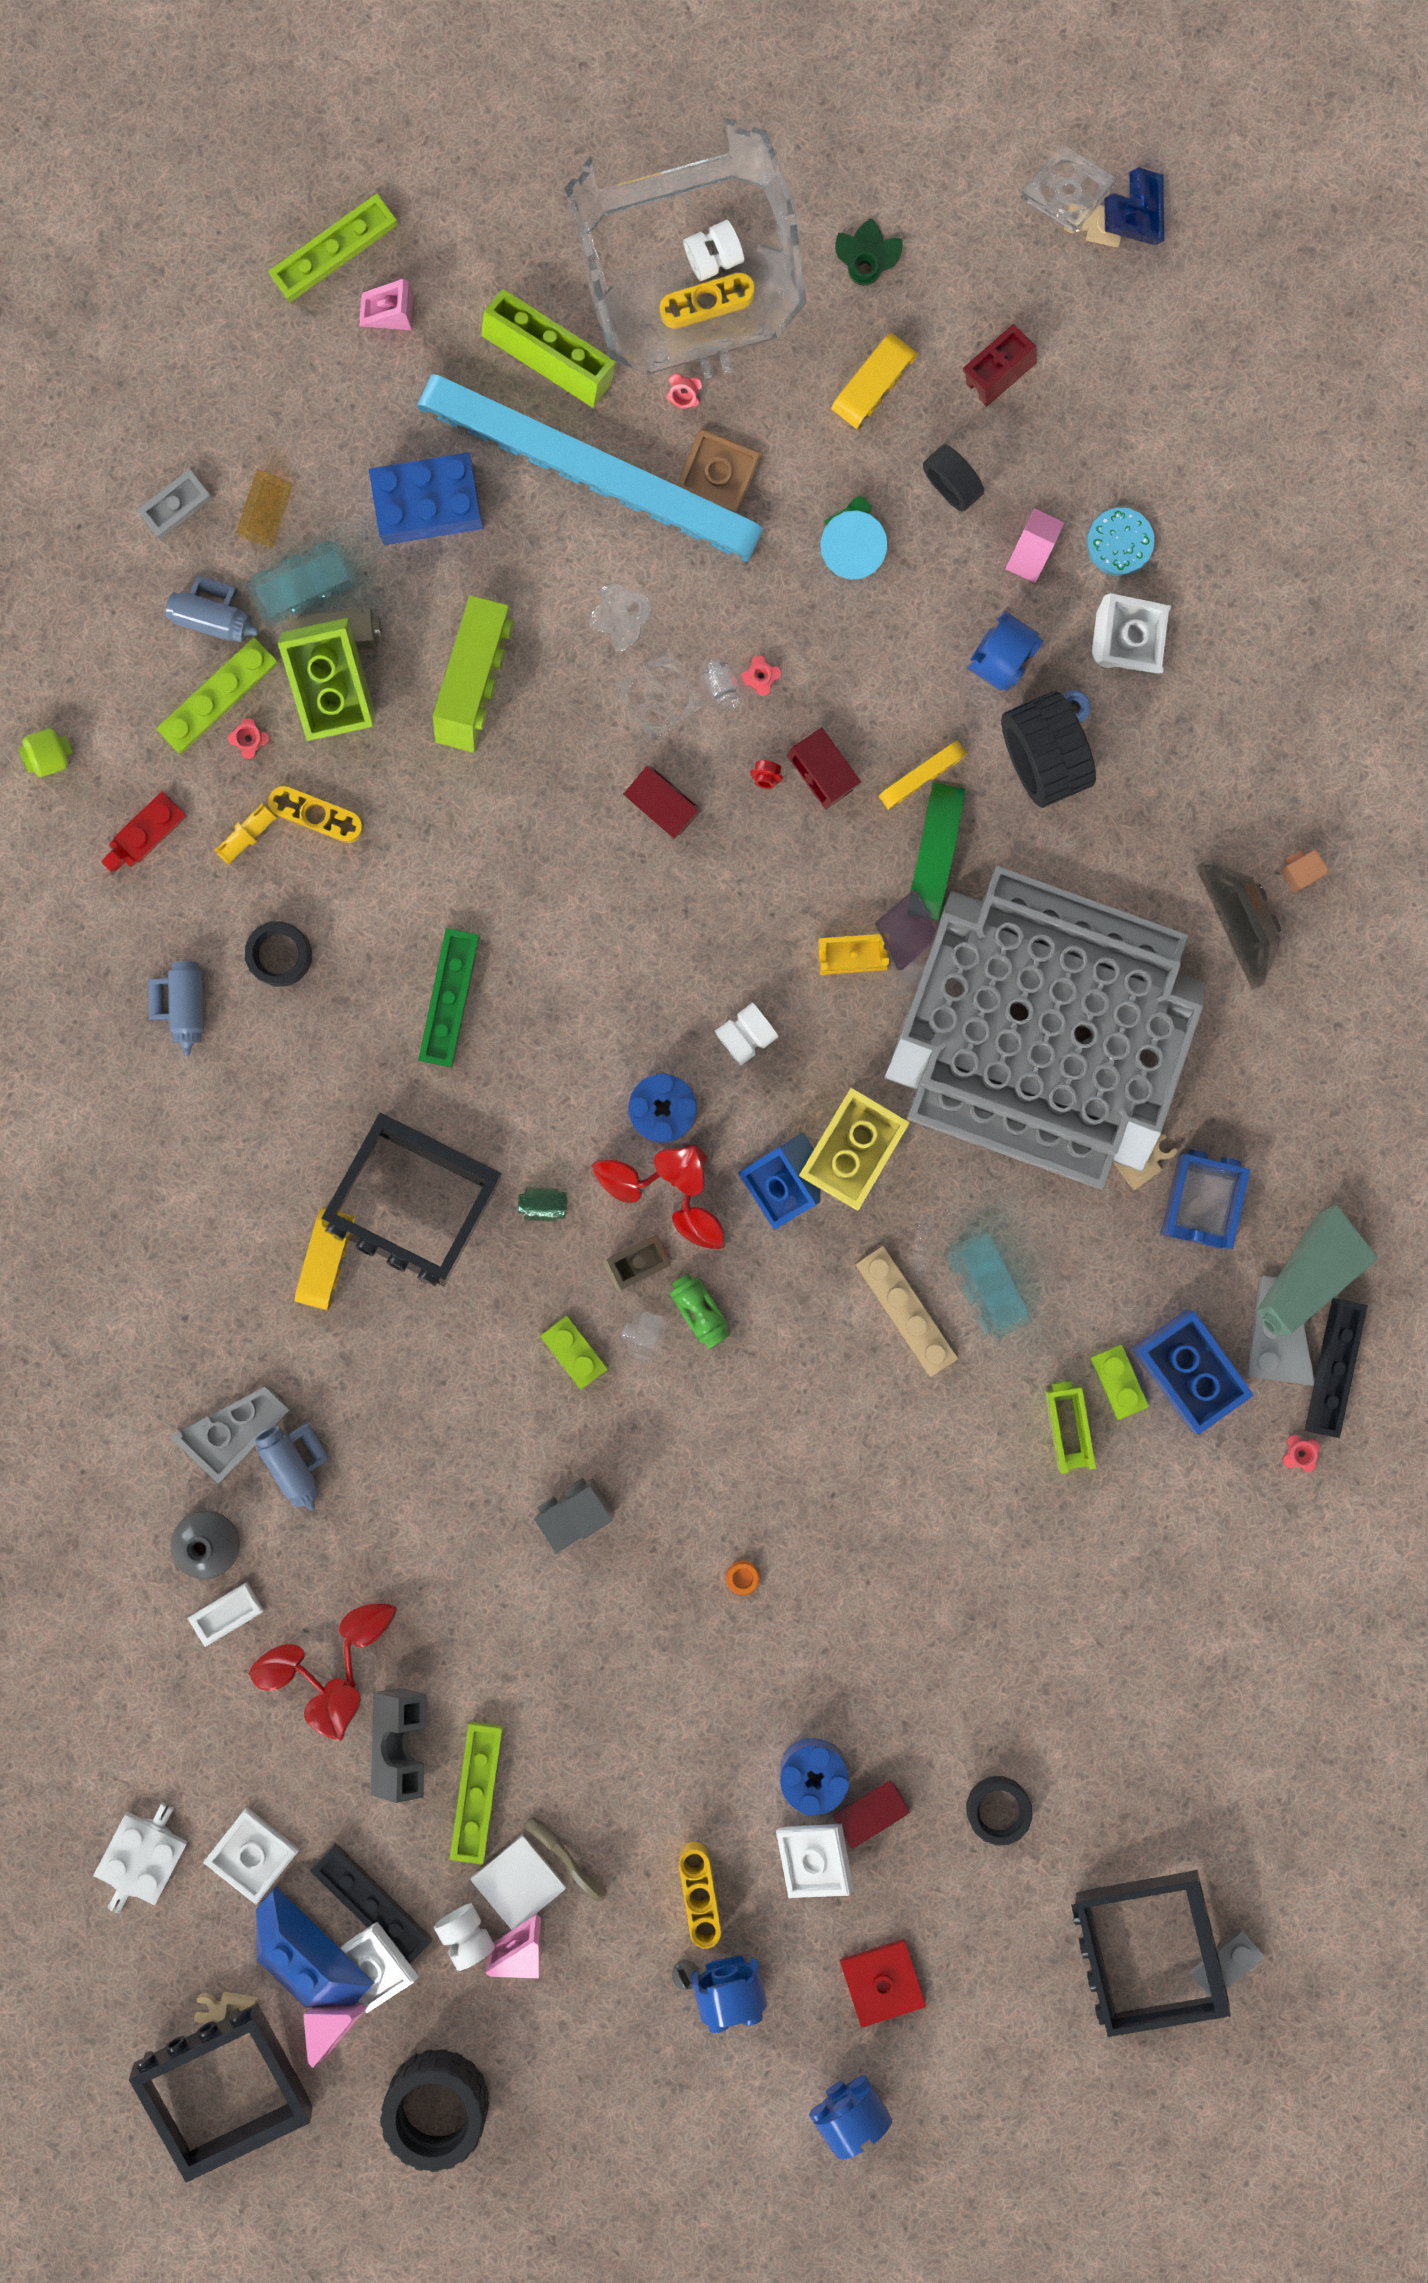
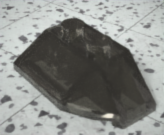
(1244, 919)

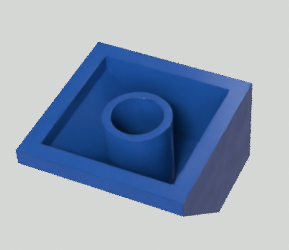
(777, 1183)

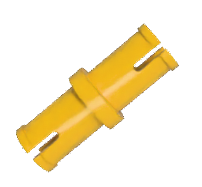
(245, 833)

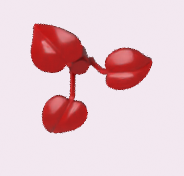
(685, 1171)
(339, 1700)

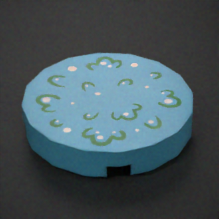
(1120, 541)

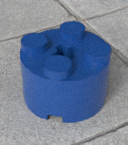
(1003, 652)
(682, 1108)
(804, 1793)
(729, 1993)
(851, 2117)

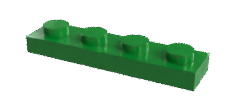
(449, 998)

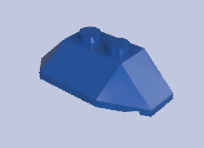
(305, 1957)

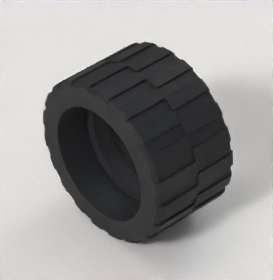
(1048, 749)
(424, 2150)

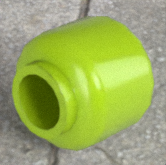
(45, 752)

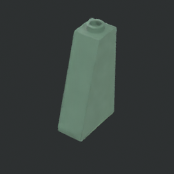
(1317, 1270)

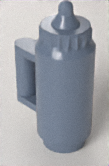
(208, 615)
(185, 1003)
(288, 1466)

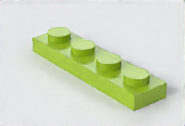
(333, 248)
(217, 696)
(476, 1792)

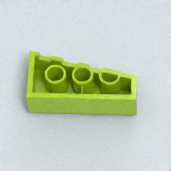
(471, 673)

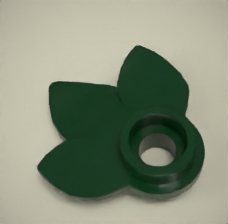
(870, 249)

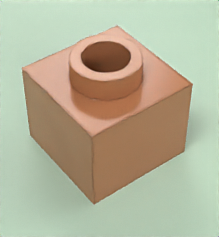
(1303, 869)

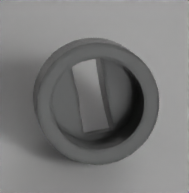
(689, 1968)

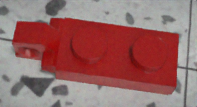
(144, 832)

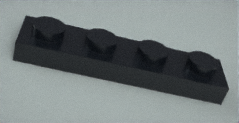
(1335, 1368)
(370, 1901)

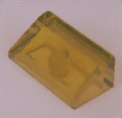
(264, 508)

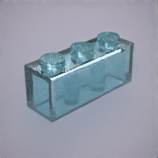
(302, 582)
(988, 1285)

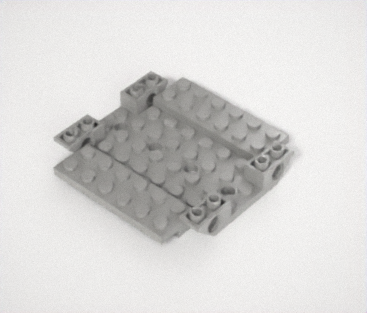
(1029, 1081)

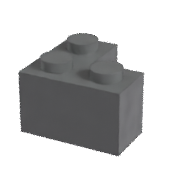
(575, 1515)

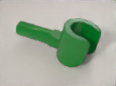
(858, 503)

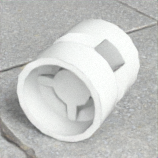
(725, 247)
(746, 1034)
(466, 1939)

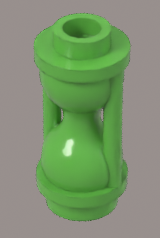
(708, 1325)

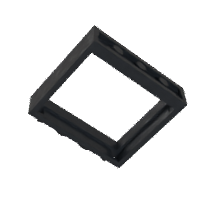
(435, 1152)
(1163, 2015)
(244, 2138)

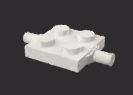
(140, 1858)

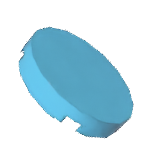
(854, 544)

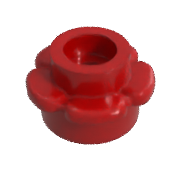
(766, 774)

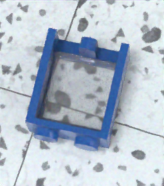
(1205, 1200)

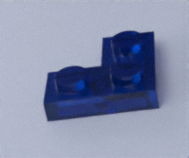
(1141, 214)

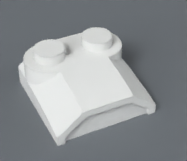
(1130, 633)

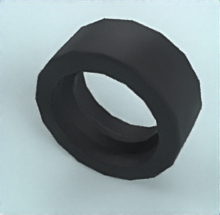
(953, 477)
(253, 945)
(1011, 1834)

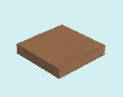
(719, 470)

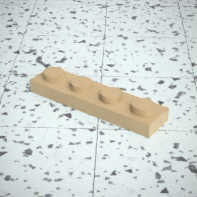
(906, 1311)

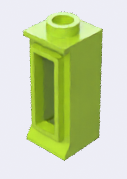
(1085, 1458)

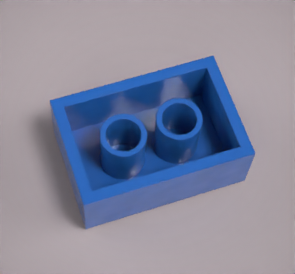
(426, 498)
(1192, 1371)

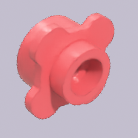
(680, 398)
(770, 675)
(238, 738)
(1310, 1456)

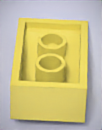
(854, 1149)

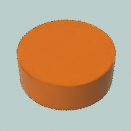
(742, 1577)

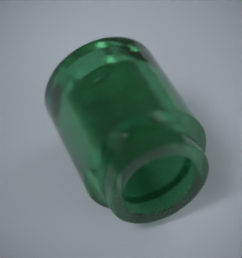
(543, 1204)

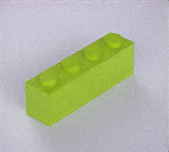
(547, 348)

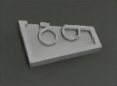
(1276, 1357)
(230, 1434)

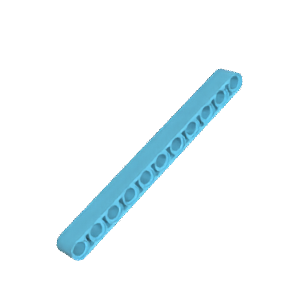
(590, 466)

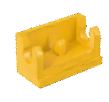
(852, 954)

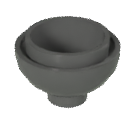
(220, 1542)

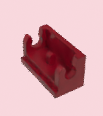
(1000, 364)
(823, 768)
(662, 801)
(872, 1814)

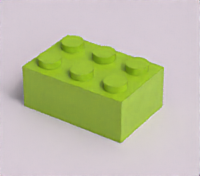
(327, 679)

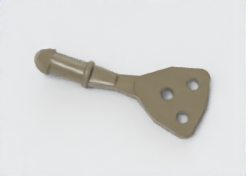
(586, 1882)

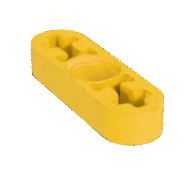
(733, 301)
(928, 770)
(289, 813)

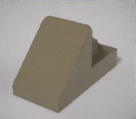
(636, 1263)

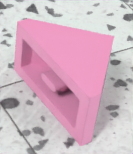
(388, 306)
(1034, 545)
(517, 1952)
(327, 2027)

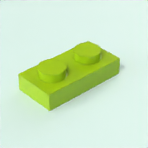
(574, 1352)
(1119, 1382)

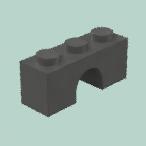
(394, 1771)

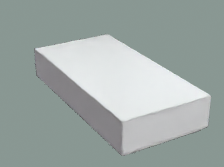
(226, 1614)

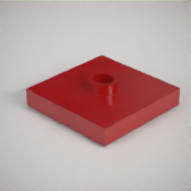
(882, 1983)

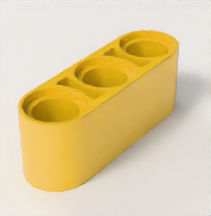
(873, 379)
(321, 1265)
(704, 1910)

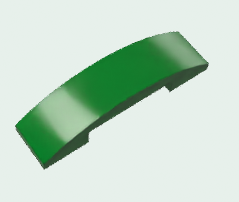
(937, 846)

